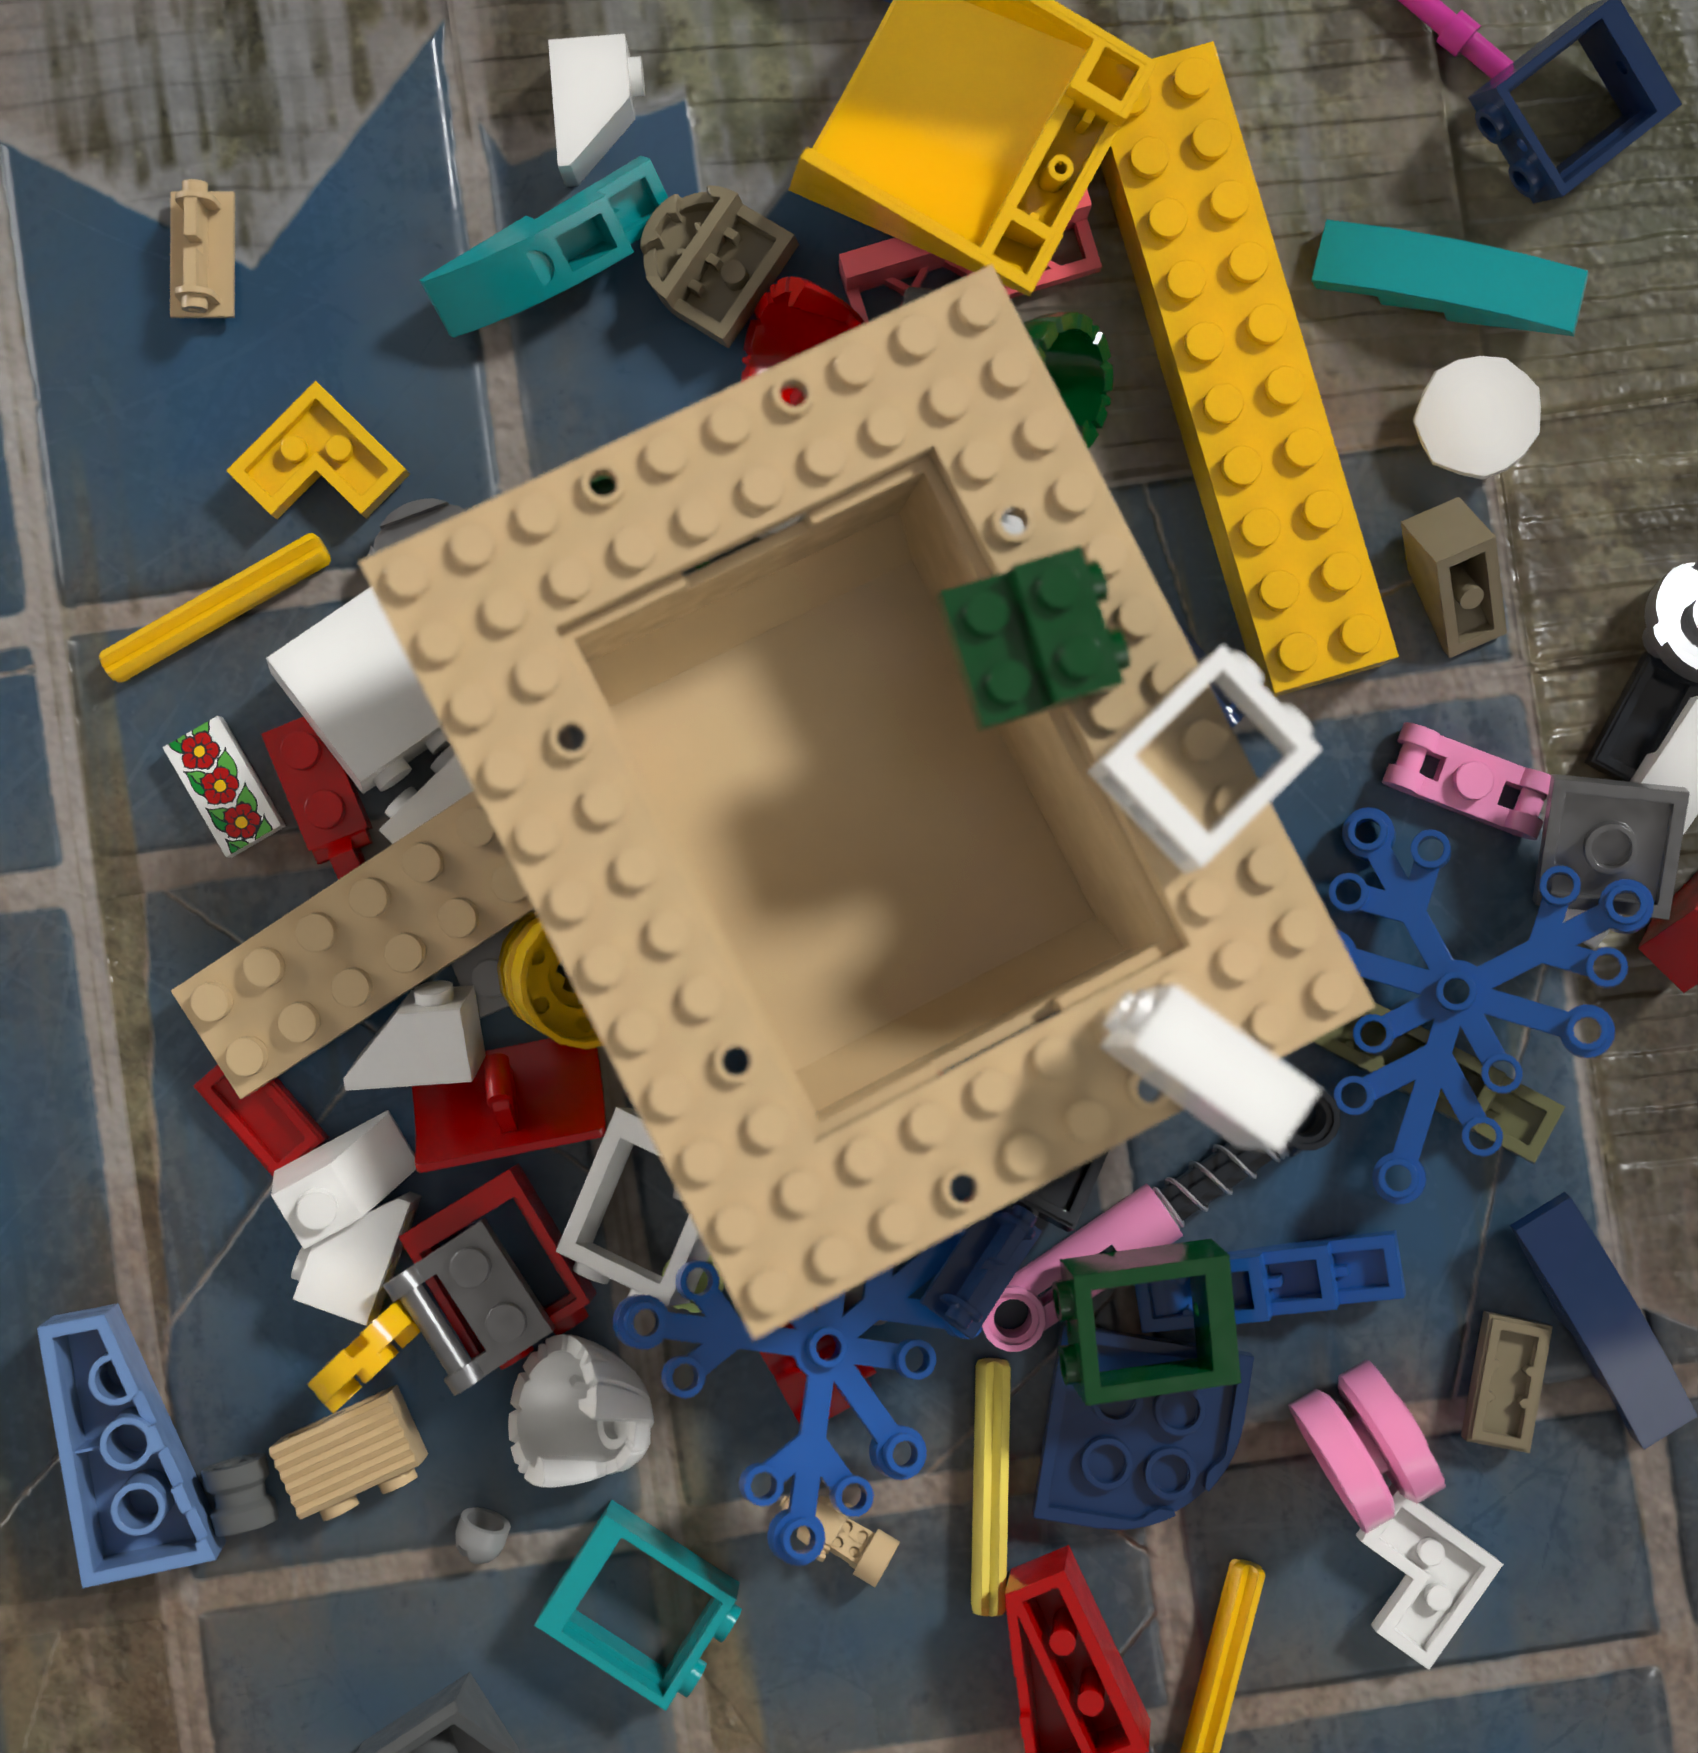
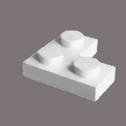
(1441, 1580)

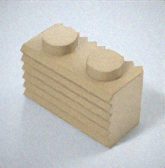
(348, 1454)

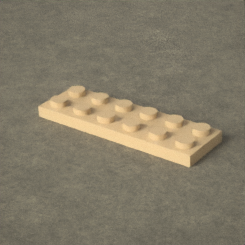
(355, 947)

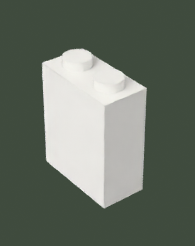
(360, 693)
(1207, 1067)

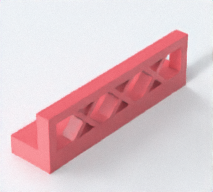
(895, 260)

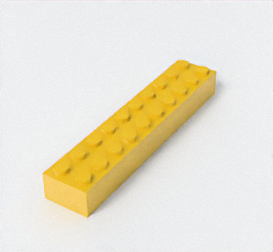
(1242, 381)

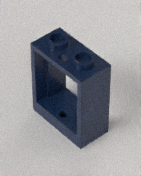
(1626, 71)

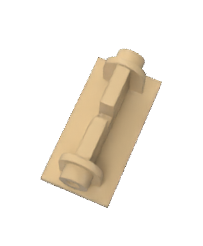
(202, 252)

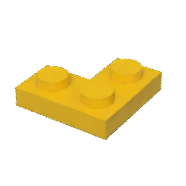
(314, 441)

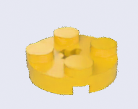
(364, 1357)

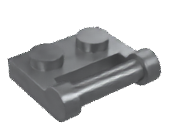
(488, 1294)

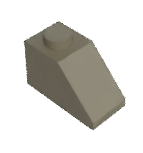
(1456, 575)

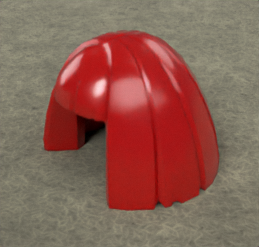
(791, 322)

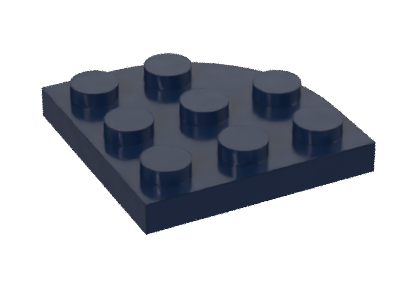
(1139, 1456)

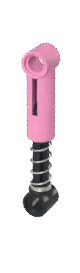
(1147, 1220)

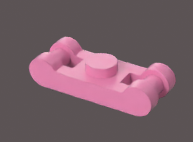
(1468, 781)

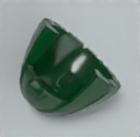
(1077, 365)

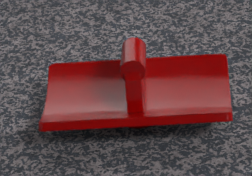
(516, 1104)

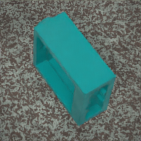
(614, 1655)

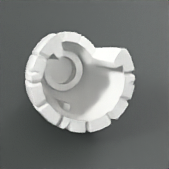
(577, 1414)

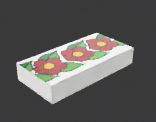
(224, 786)

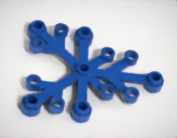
(1434, 1065)
(809, 1452)

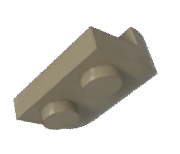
(713, 259)

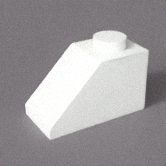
(591, 99)
(424, 1042)
(342, 1179)
(351, 1266)

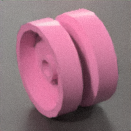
(1371, 1442)

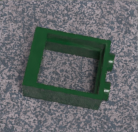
(1212, 1313)

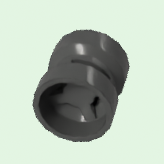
(240, 1494)

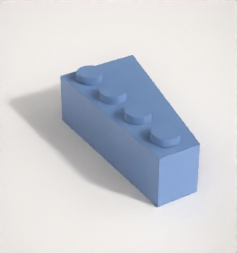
(120, 1457)

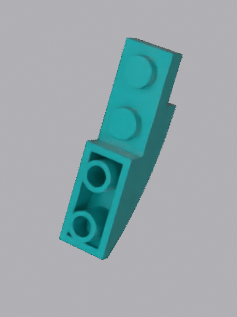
(546, 253)

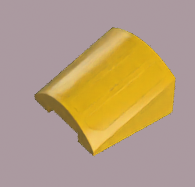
(975, 129)

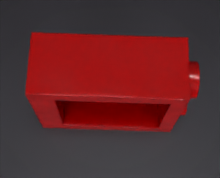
(513, 1183)

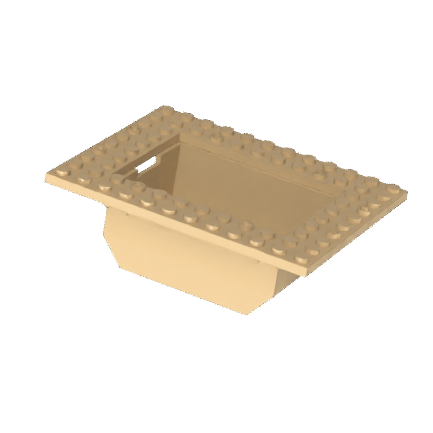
(804, 826)

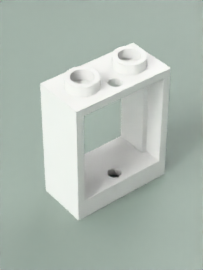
(1150, 801)
(578, 1237)

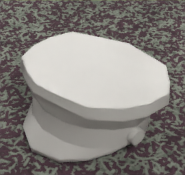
(1478, 416)

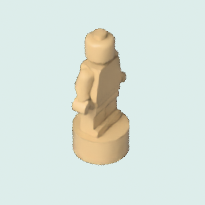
(860, 1547)

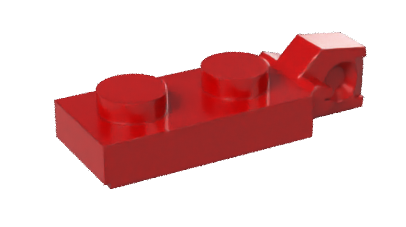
(320, 796)

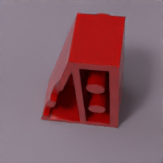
(1067, 1665)

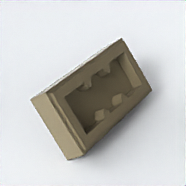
(1506, 1382)

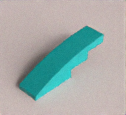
(1451, 277)

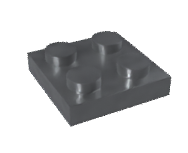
(1610, 835)

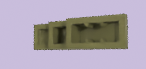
(1522, 1114)

